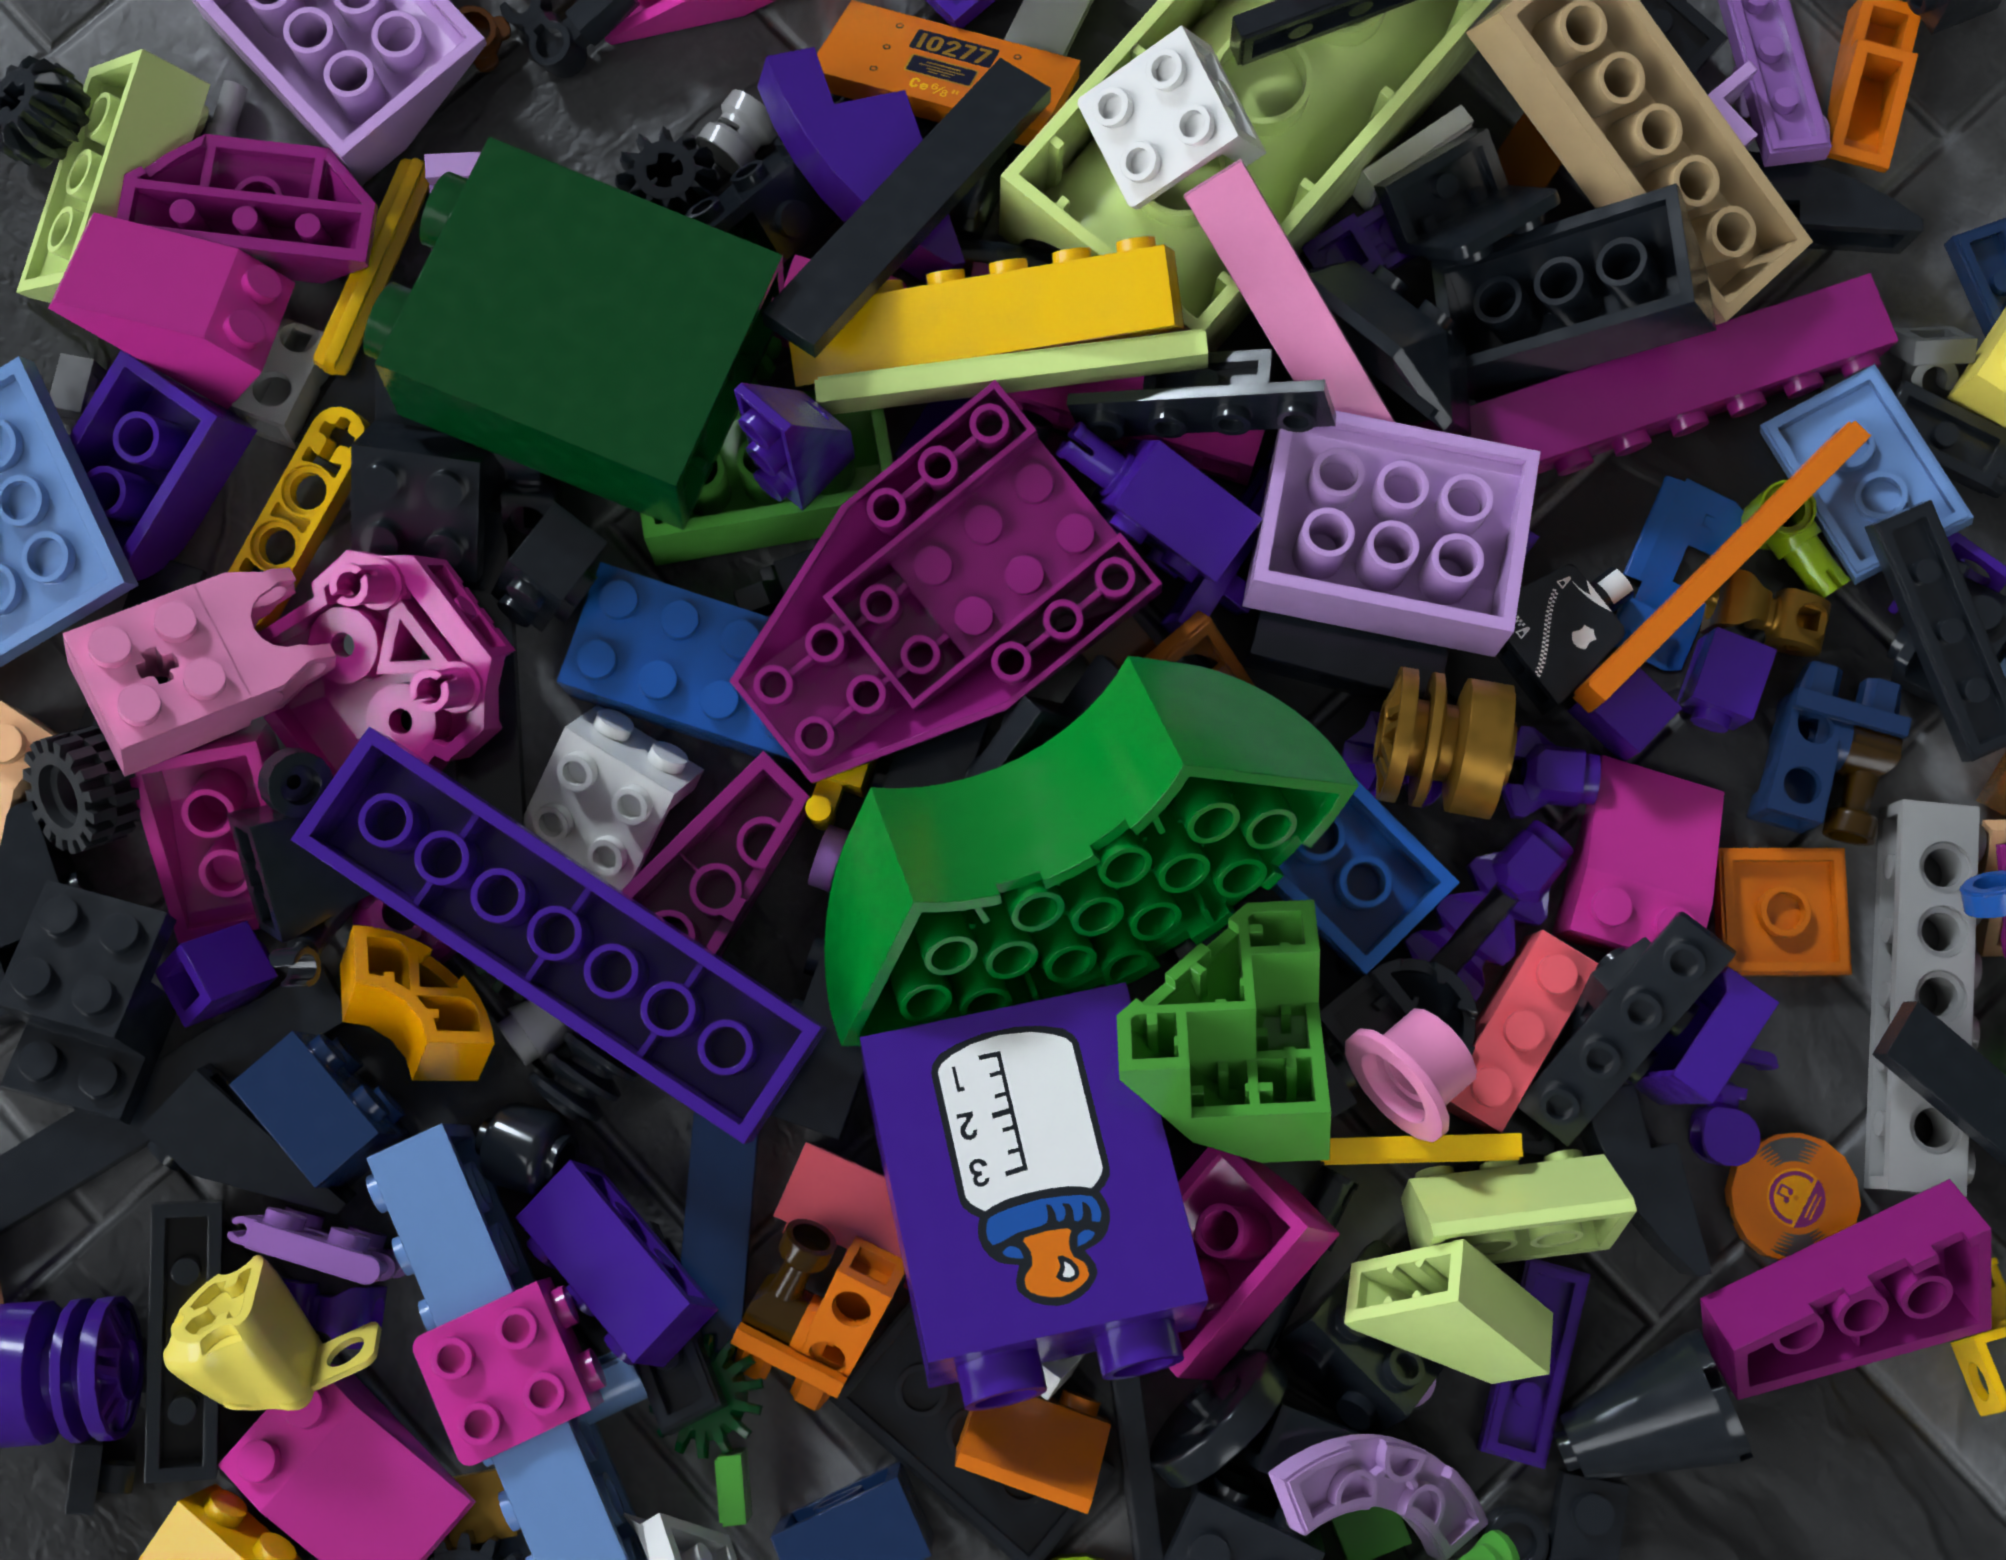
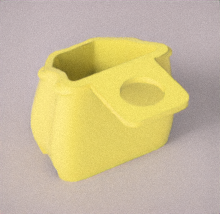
(253, 1345)

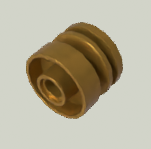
(1459, 744)

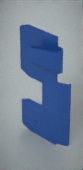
(1673, 524)

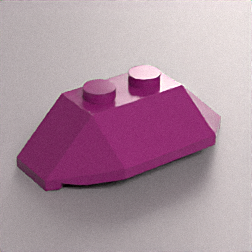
(268, 198)

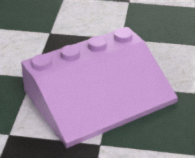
(352, 69)
(1395, 532)

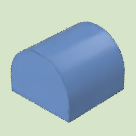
(622, 1389)

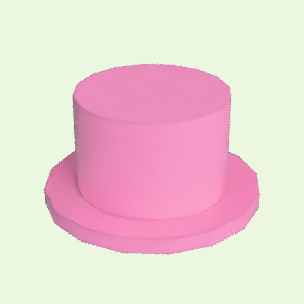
(1412, 1071)

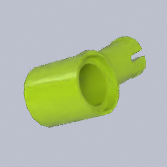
(1802, 546)

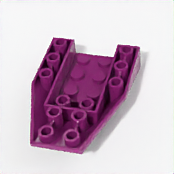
(940, 596)

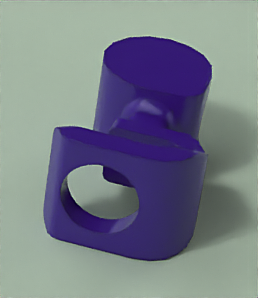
(1721, 1130)
(339, 1312)

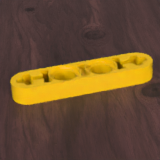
(284, 511)

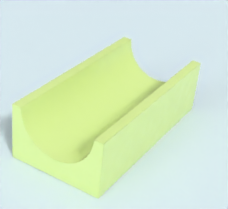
(1315, 107)

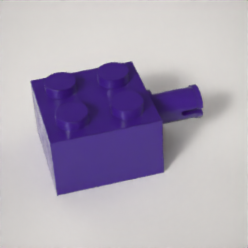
(1163, 503)

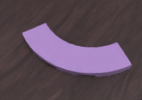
(1379, 1472)

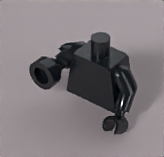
(289, 887)

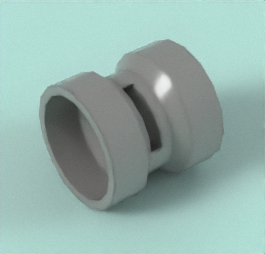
(737, 132)

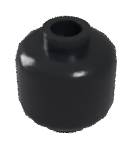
(524, 1147)

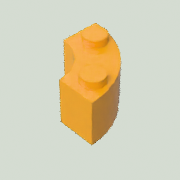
(415, 1003)

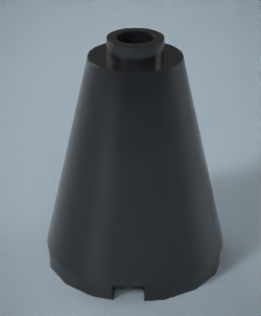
(1656, 1418)

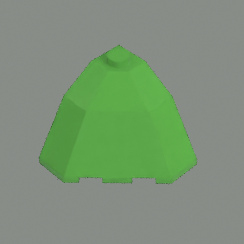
(1238, 1039)

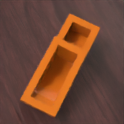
(1872, 82)

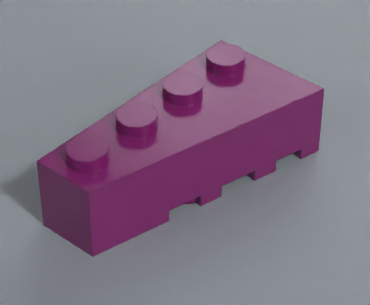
(724, 856)
(1856, 1296)

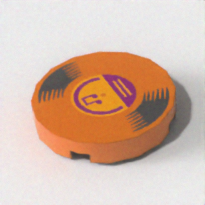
(1791, 1195)

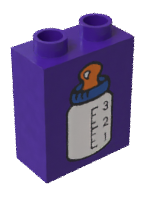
(1031, 1197)

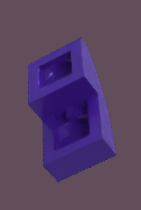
(1359, 239)

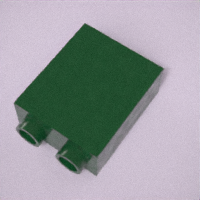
(576, 330)

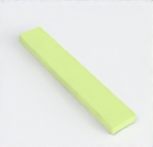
(1013, 371)

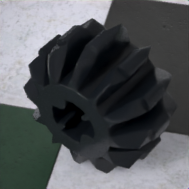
(40, 111)
(689, 167)

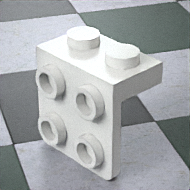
(608, 793)

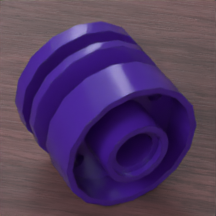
(69, 1370)

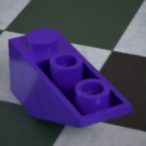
(792, 442)

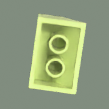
(1520, 1209)

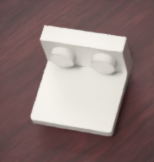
(1167, 117)

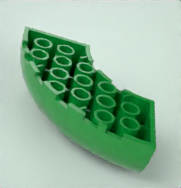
(1077, 854)

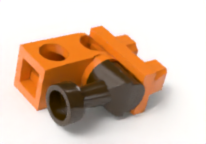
(812, 1334)

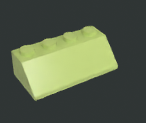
(135, 116)

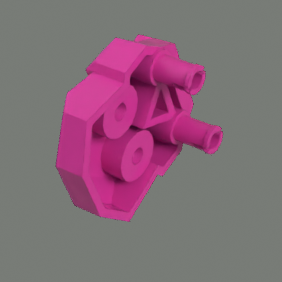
(393, 613)

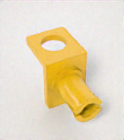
(1974, 1352)

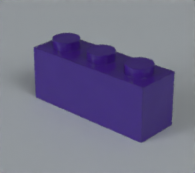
(615, 1266)

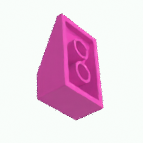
(175, 303)
(189, 830)
(1640, 858)
(347, 1478)

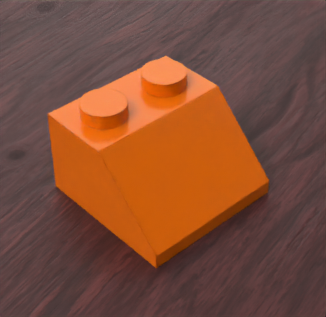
(1039, 1447)

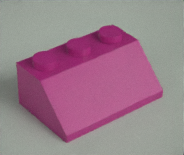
(1252, 1247)

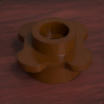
(492, 29)

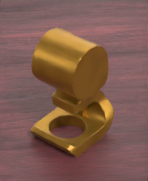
(1791, 620)

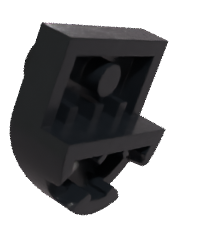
(1393, 991)

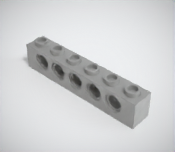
(1900, 967)

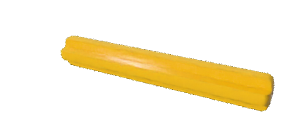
(392, 228)

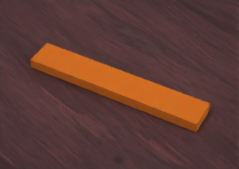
(1721, 565)

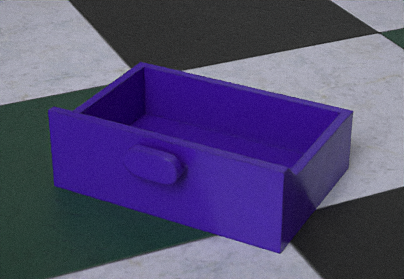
(1712, 1045)

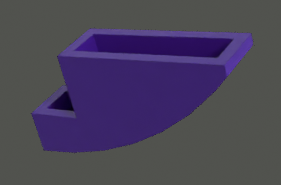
(848, 145)

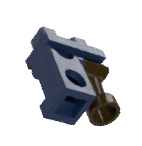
(1826, 736)

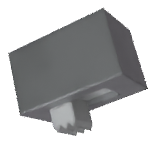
(75, 384)

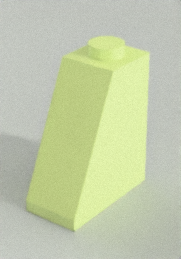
(1452, 1310)

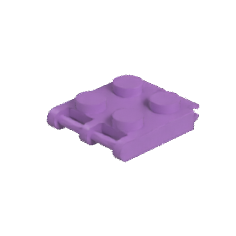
(300, 1239)

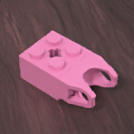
(210, 652)

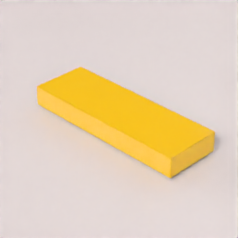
(1412, 1150)

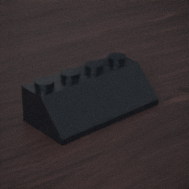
(1578, 292)

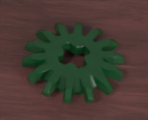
(735, 1390)

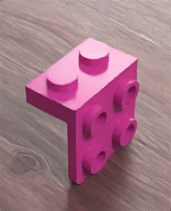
(509, 1371)

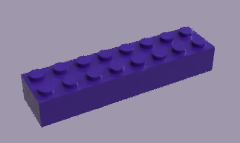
(559, 935)

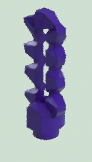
(1546, 774)
(1521, 873)

